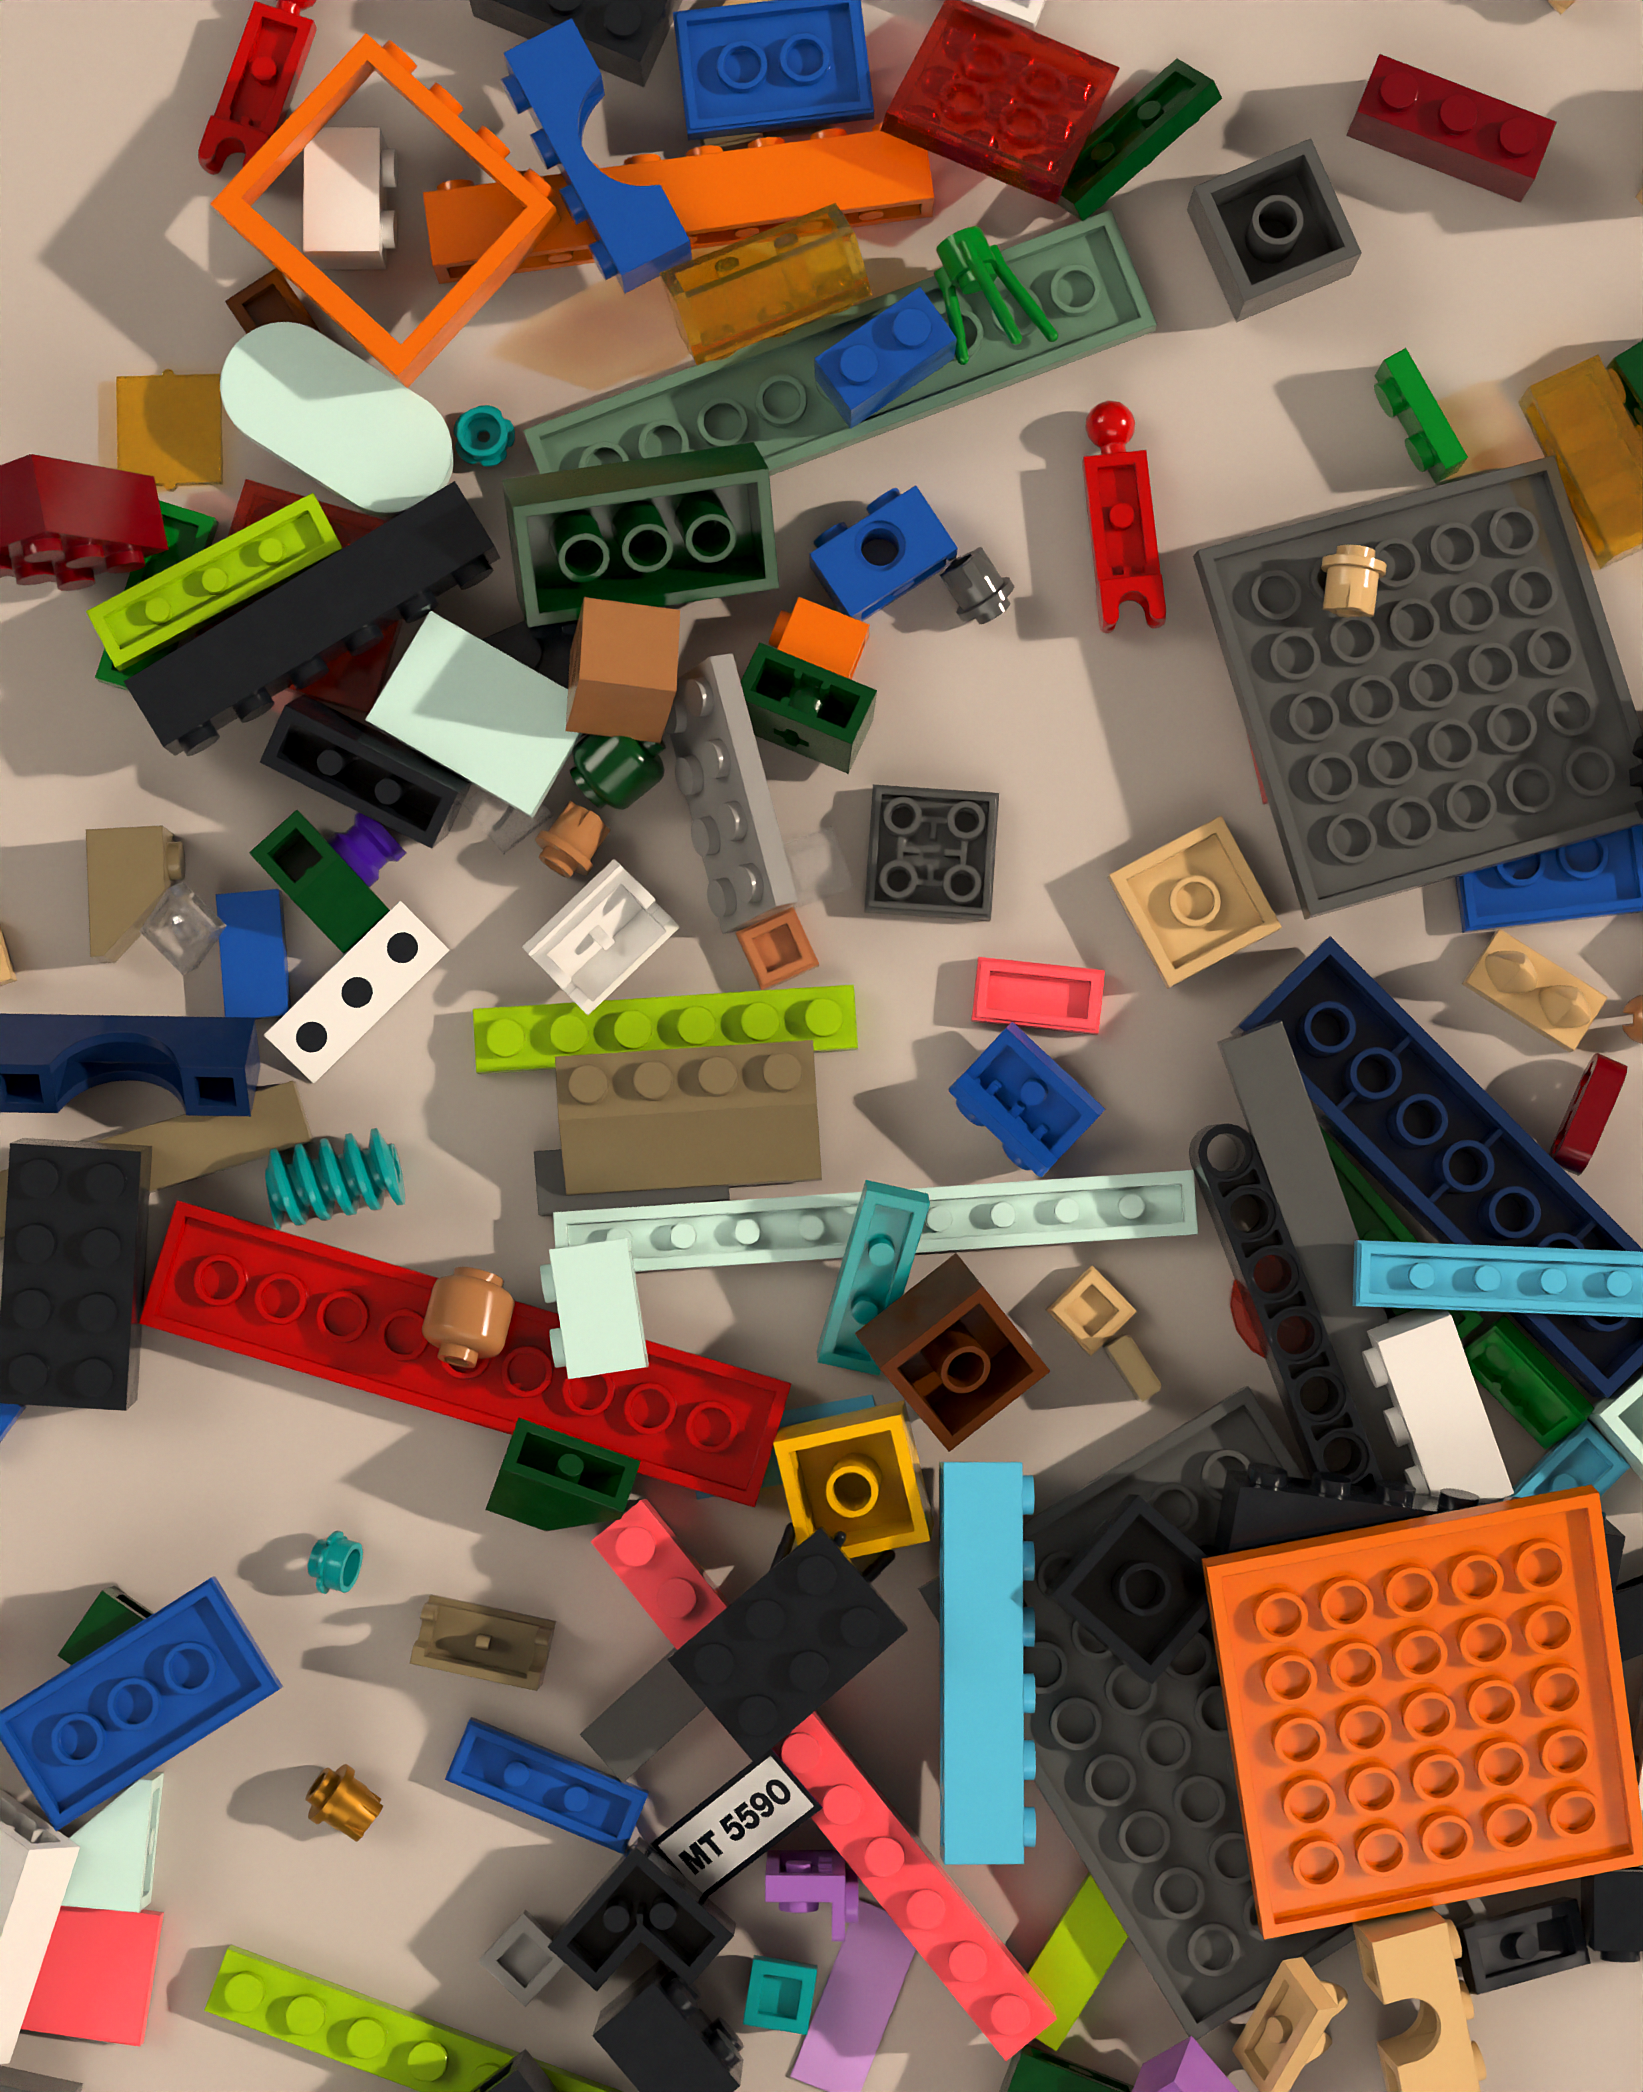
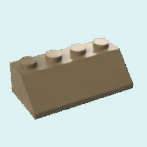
(688, 1117)

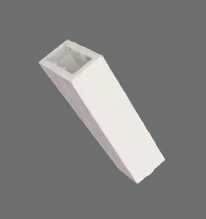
(32, 1886)

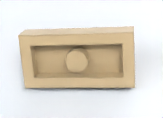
(1535, 990)
(1288, 2026)

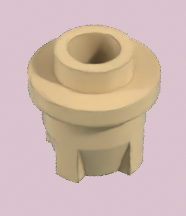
(1352, 581)

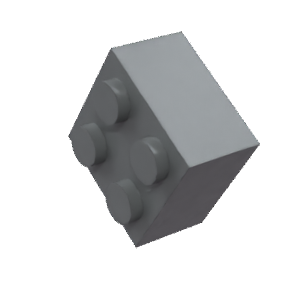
(1273, 230)

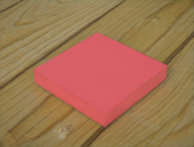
(97, 1975)

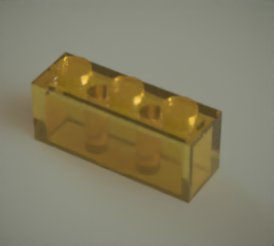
(766, 284)
(1597, 452)

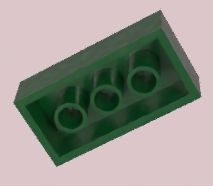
(642, 532)

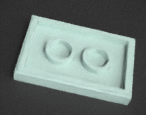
(477, 714)

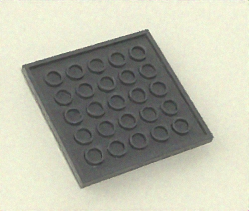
(1453, 721)

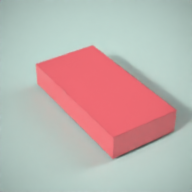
(1038, 995)

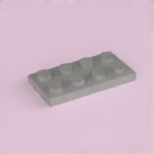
(728, 796)

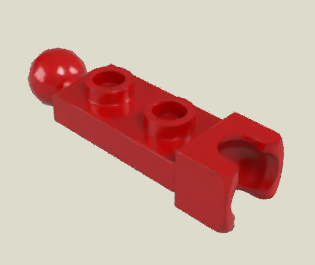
(259, 82)
(1121, 519)

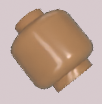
(468, 1316)

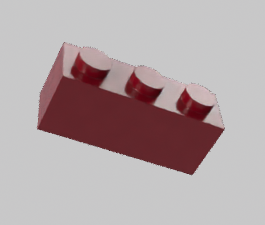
(1451, 128)

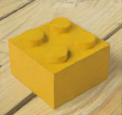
(856, 1478)

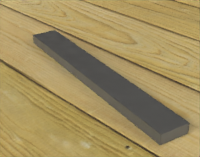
(1314, 1213)

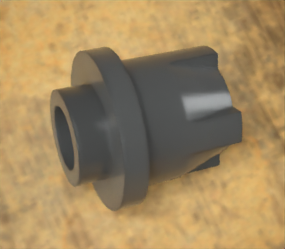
(977, 587)

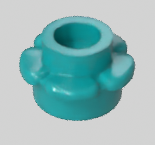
(474, 422)
(335, 1563)

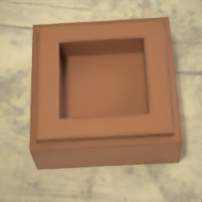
(777, 949)

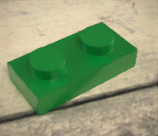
(1406, 395)

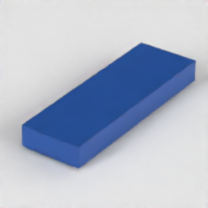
(547, 1785)

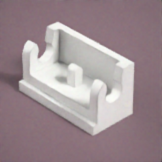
(600, 936)

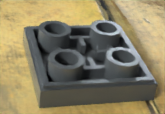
(931, 852)

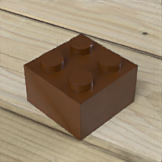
(952, 1352)

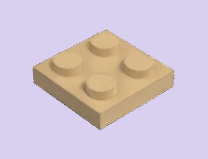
(1194, 902)

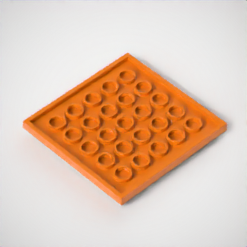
(1426, 1710)

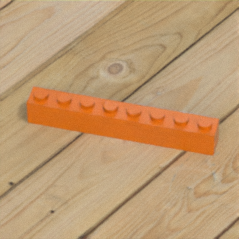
(712, 191)

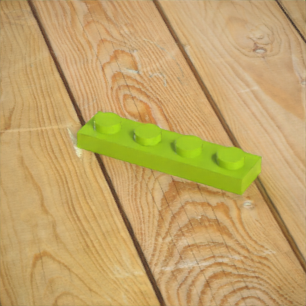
(214, 582)

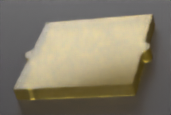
(171, 428)

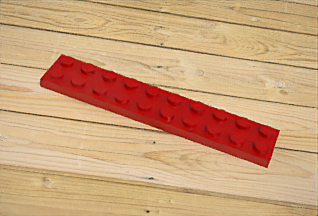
(363, 1329)

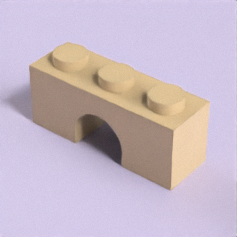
(1414, 1958)

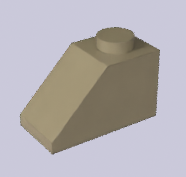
(126, 881)

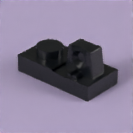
(1522, 1945)

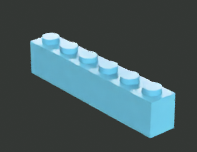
(983, 1663)

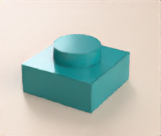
(780, 1994)

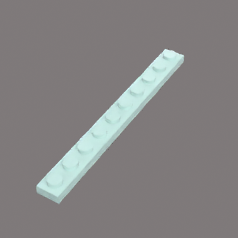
(956, 1220)

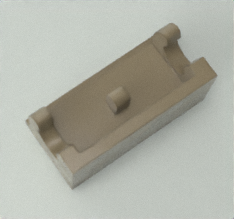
(483, 1642)

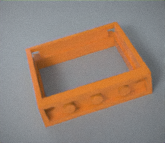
(472, 291)

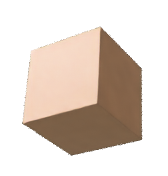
(623, 670)

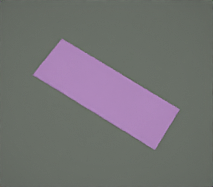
(855, 2003)

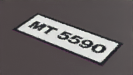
(737, 1823)

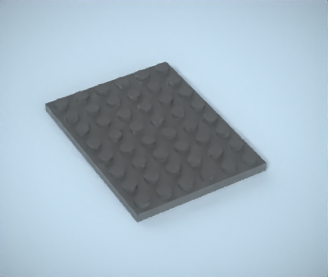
(1147, 1767)

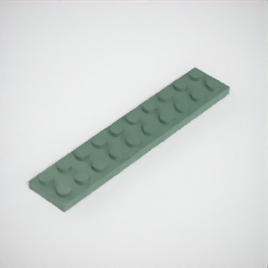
(770, 388)

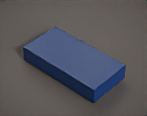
(254, 954)

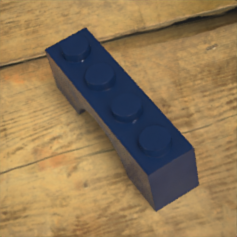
(200, 1060)

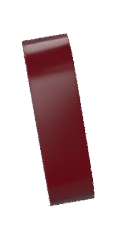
(1588, 1113)

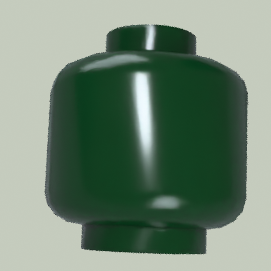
(616, 769)

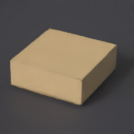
(1091, 1310)

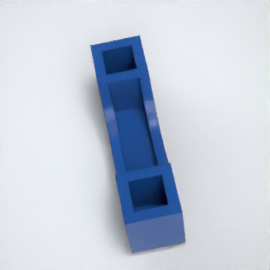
(632, 223)

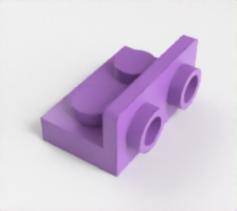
(813, 1876)

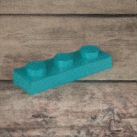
(871, 1270)

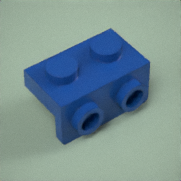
(1025, 1101)

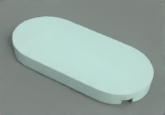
(336, 418)

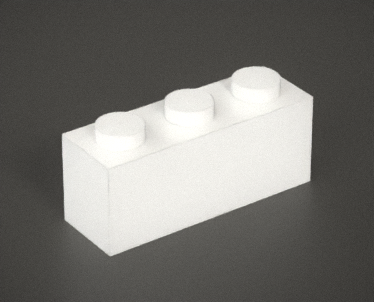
(1436, 1406)

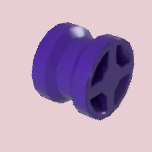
(366, 847)

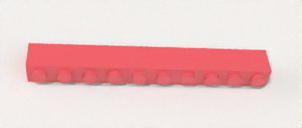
(854, 1809)

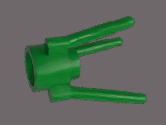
(974, 267)

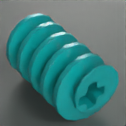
(333, 1178)

